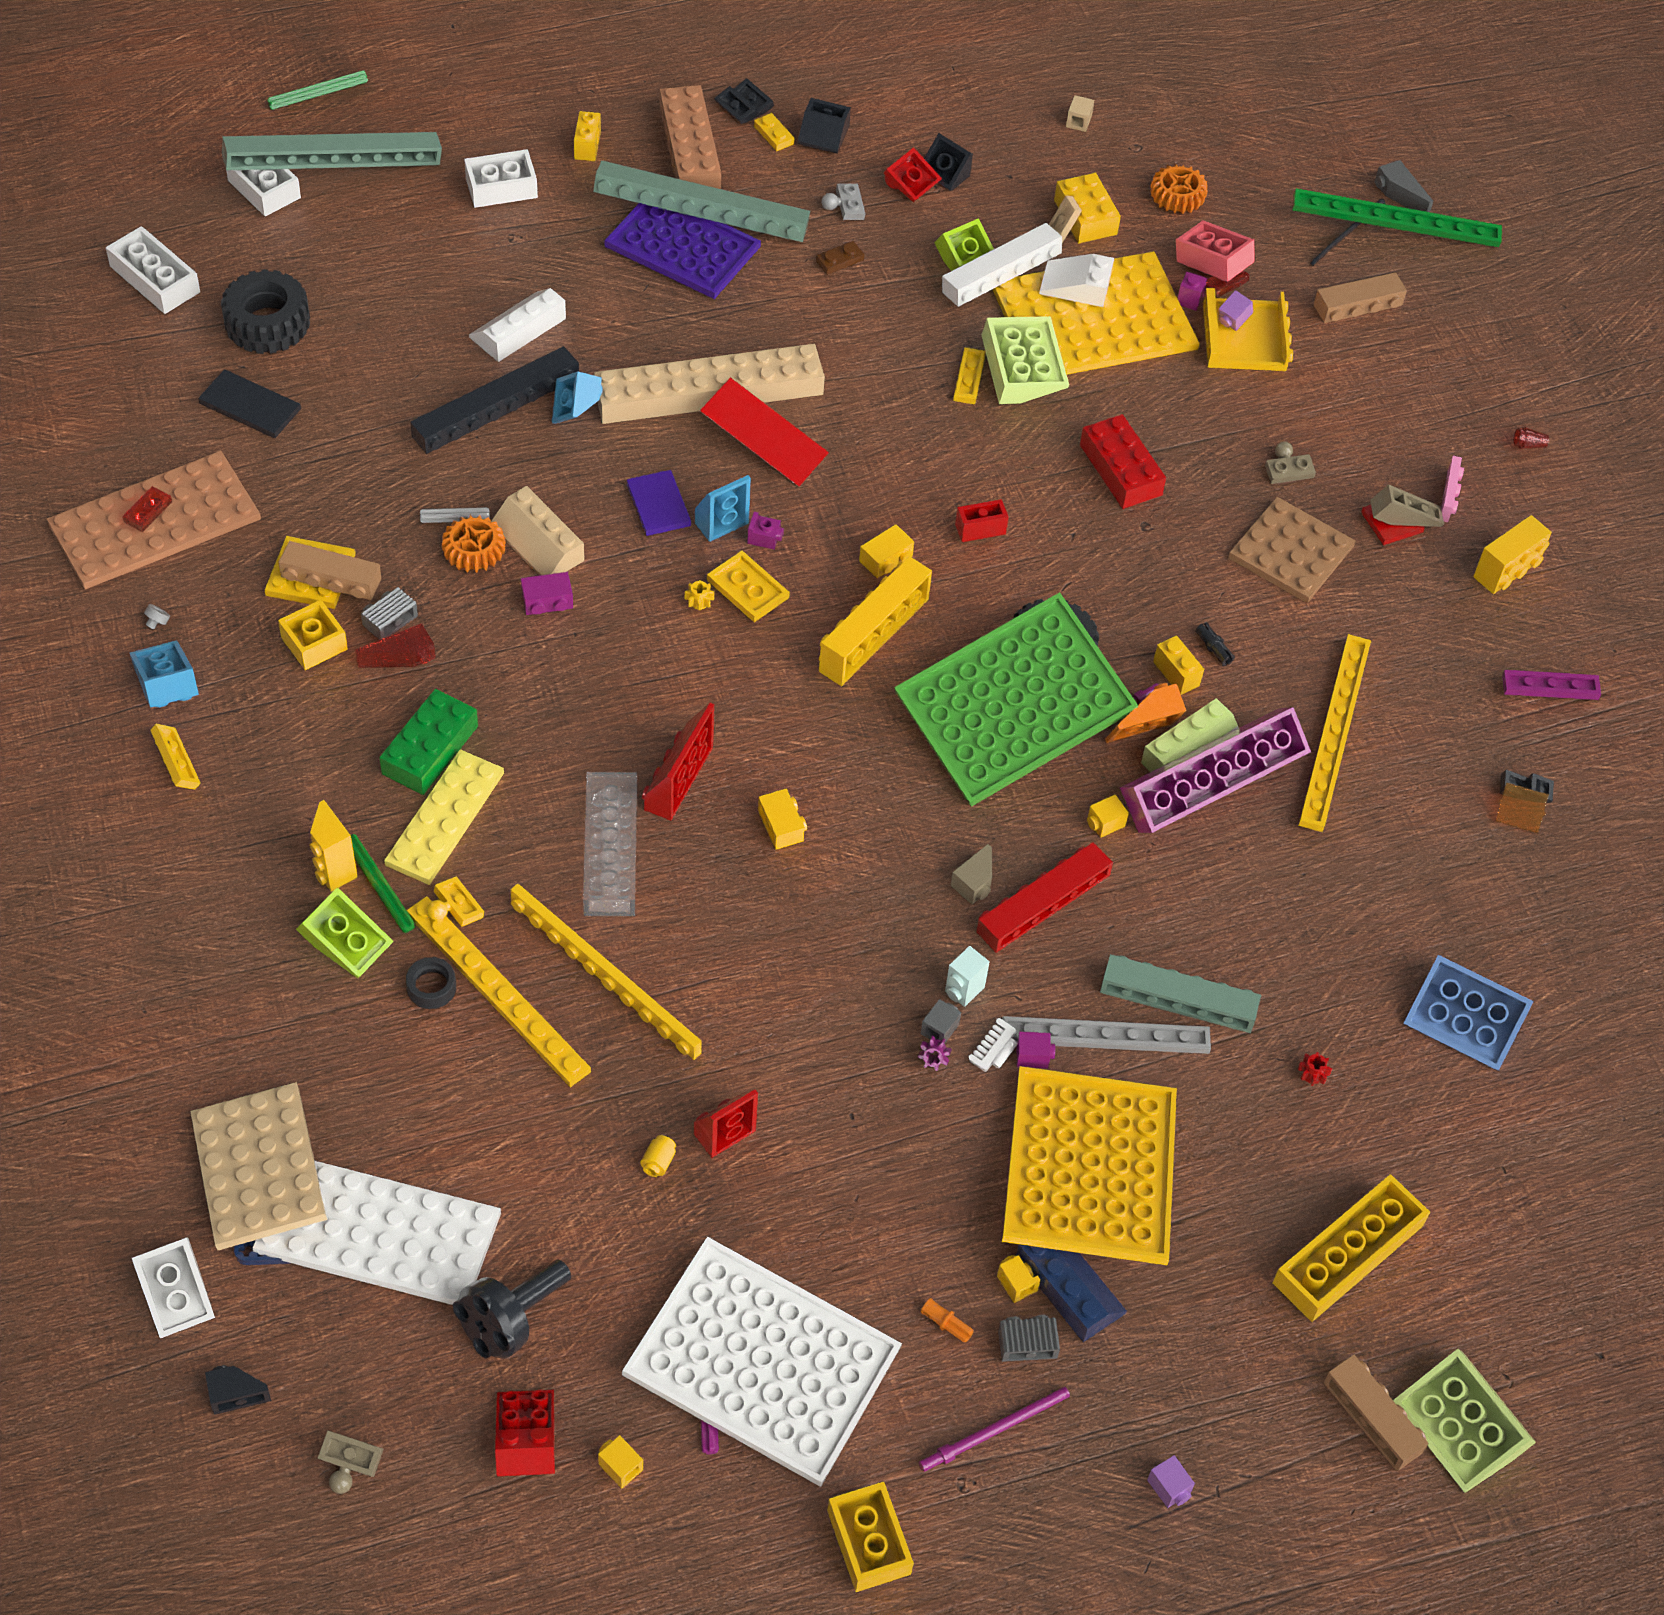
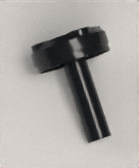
(497, 1317)

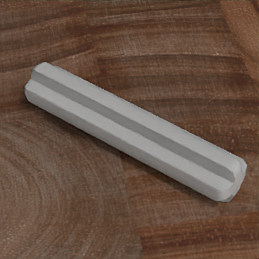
(450, 514)

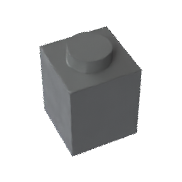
(941, 1021)

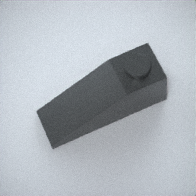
(1402, 187)

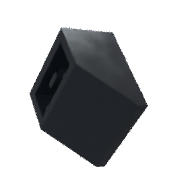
(824, 125)

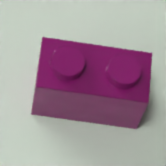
(547, 593)

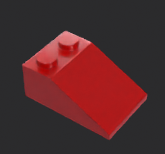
(727, 1123)

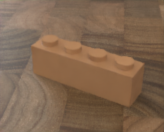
(1360, 297)
(330, 570)
(1376, 1412)

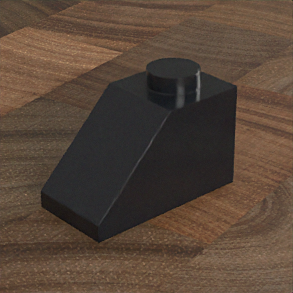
(234, 1389)

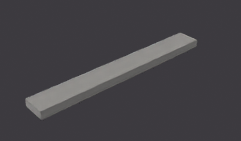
(1117, 1034)

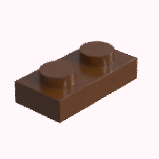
(840, 257)

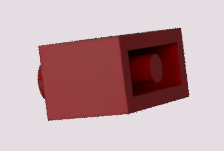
(981, 520)

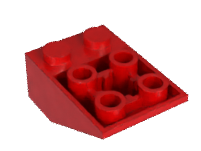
(525, 1433)

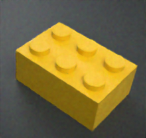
(1098, 214)
(1512, 554)
(870, 1536)

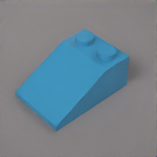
(724, 509)
(164, 674)

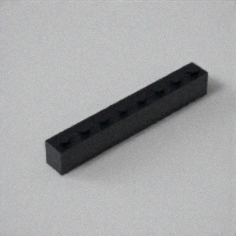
(492, 400)

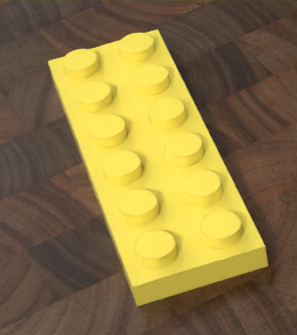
(444, 817)

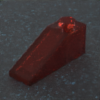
(401, 649)

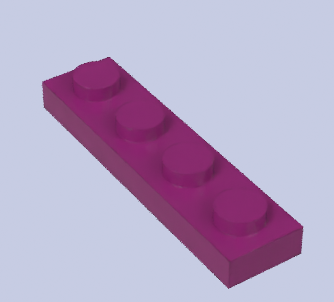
(1551, 684)

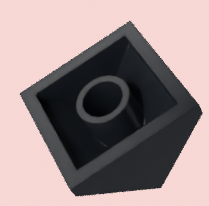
(949, 161)

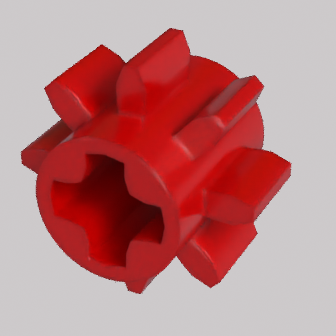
(1314, 1068)

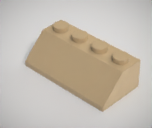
(538, 534)

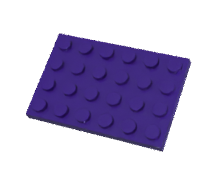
(683, 247)

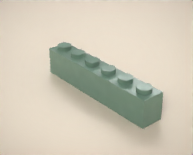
(1180, 993)

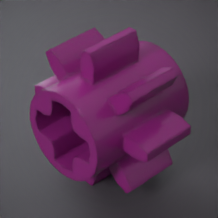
(940, 1057)

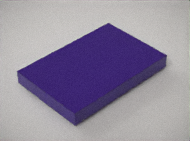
(658, 502)

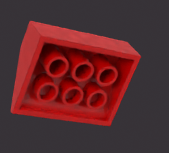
(681, 765)

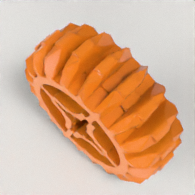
(1179, 188)
(473, 543)

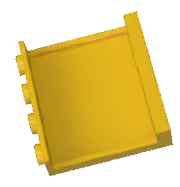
(1257, 344)

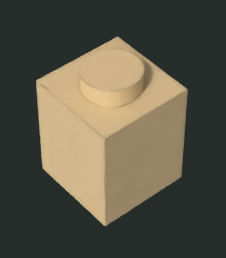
(1080, 113)

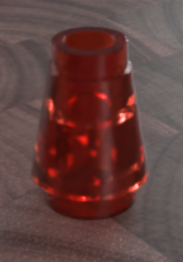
(1529, 438)

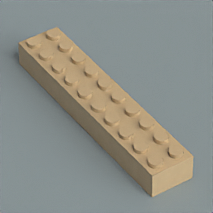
(691, 383)

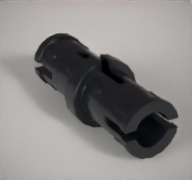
(1215, 644)

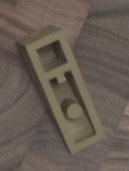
(1403, 508)

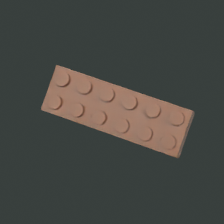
(690, 136)

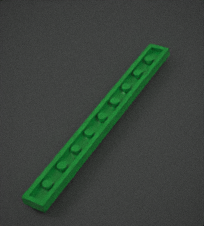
(1397, 217)

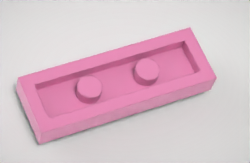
(1452, 489)

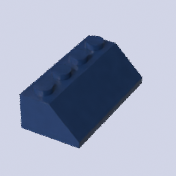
(1073, 1289)

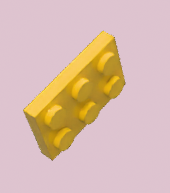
(748, 586)

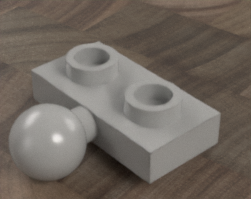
(848, 199)

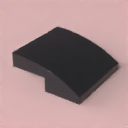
(744, 101)

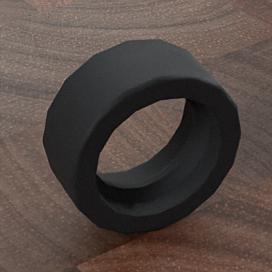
(425, 966)

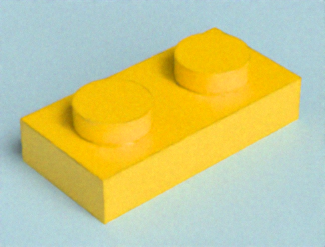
(774, 132)

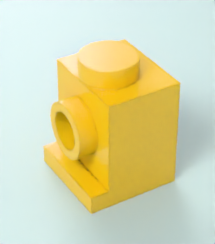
(1017, 1278)

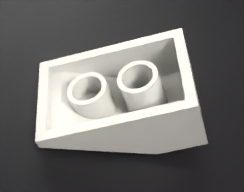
(1078, 278)
(173, 1287)

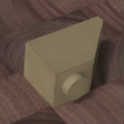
(974, 876)

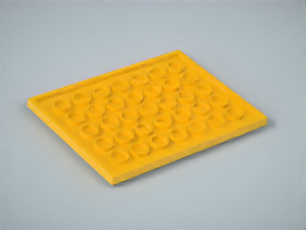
(1135, 324)
(1091, 1166)

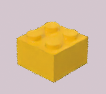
(313, 634)

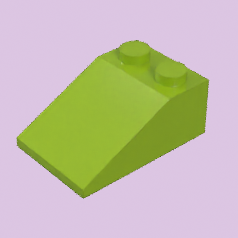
(963, 244)
(344, 933)

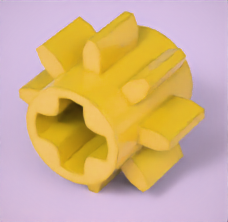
(699, 595)

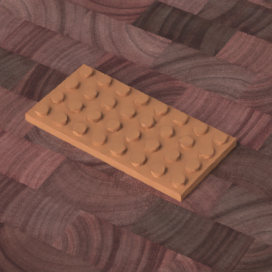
(204, 505)

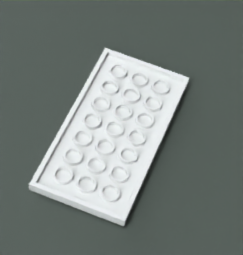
(390, 1235)

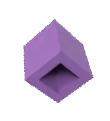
(1235, 311)
(1171, 1482)

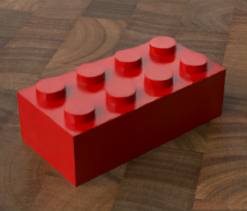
(1122, 461)

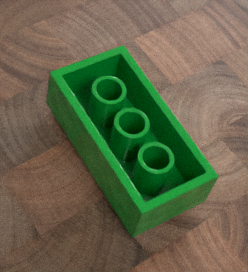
(429, 741)

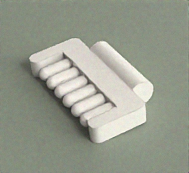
(999, 1051)

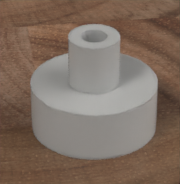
(156, 615)

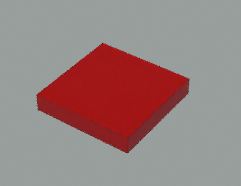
(1389, 533)

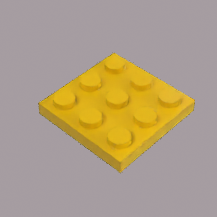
(301, 592)

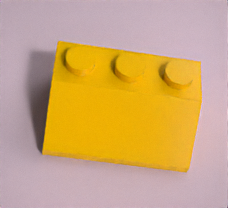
(331, 849)

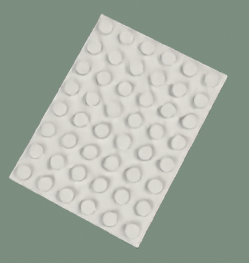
(762, 1360)

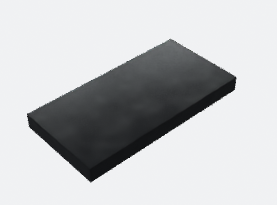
(249, 403)

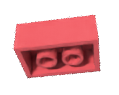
(1215, 250)

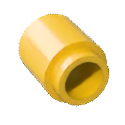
(658, 1156)

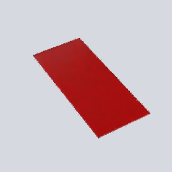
(764, 431)

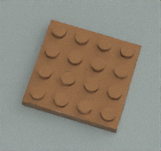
(1292, 549)

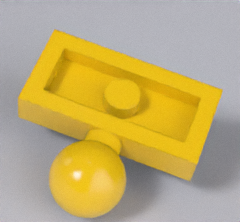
(457, 901)

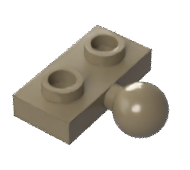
(1288, 467)
(349, 1455)

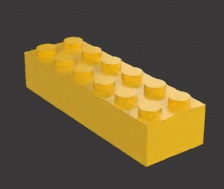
(874, 621)
(1351, 1247)

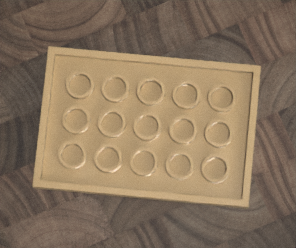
(257, 1166)

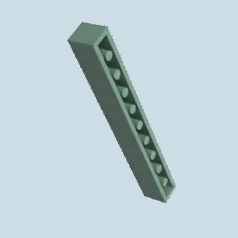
(331, 150)
(701, 201)

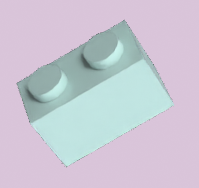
(966, 976)

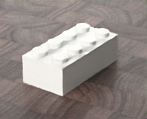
(153, 269)

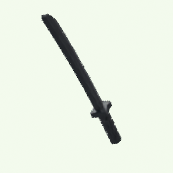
(1340, 238)

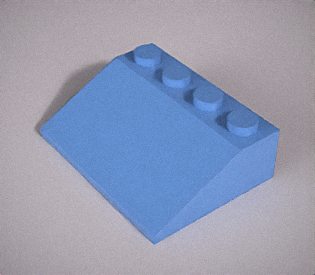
(1468, 1012)

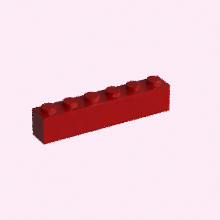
(1043, 897)

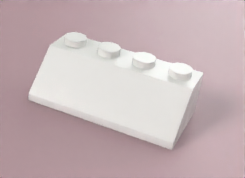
(520, 324)

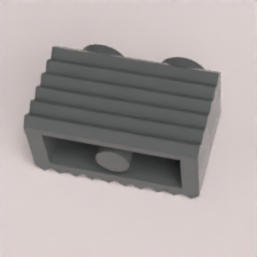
(389, 613)
(1028, 1338)

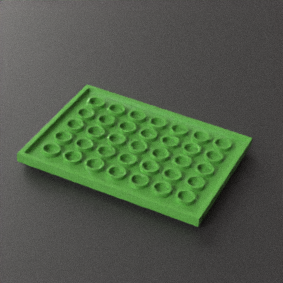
(1015, 699)

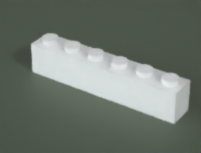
(1001, 264)

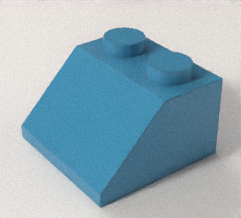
(575, 395)

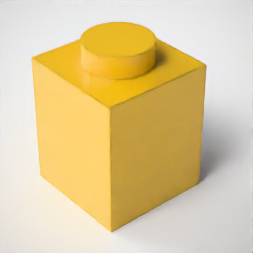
(1107, 816)
(620, 1461)

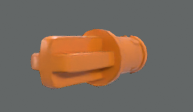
(947, 1320)

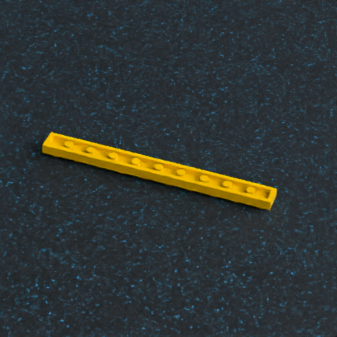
(1334, 733)
(609, 975)
(501, 994)

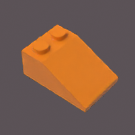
(1156, 711)

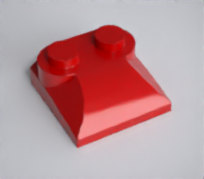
(911, 175)

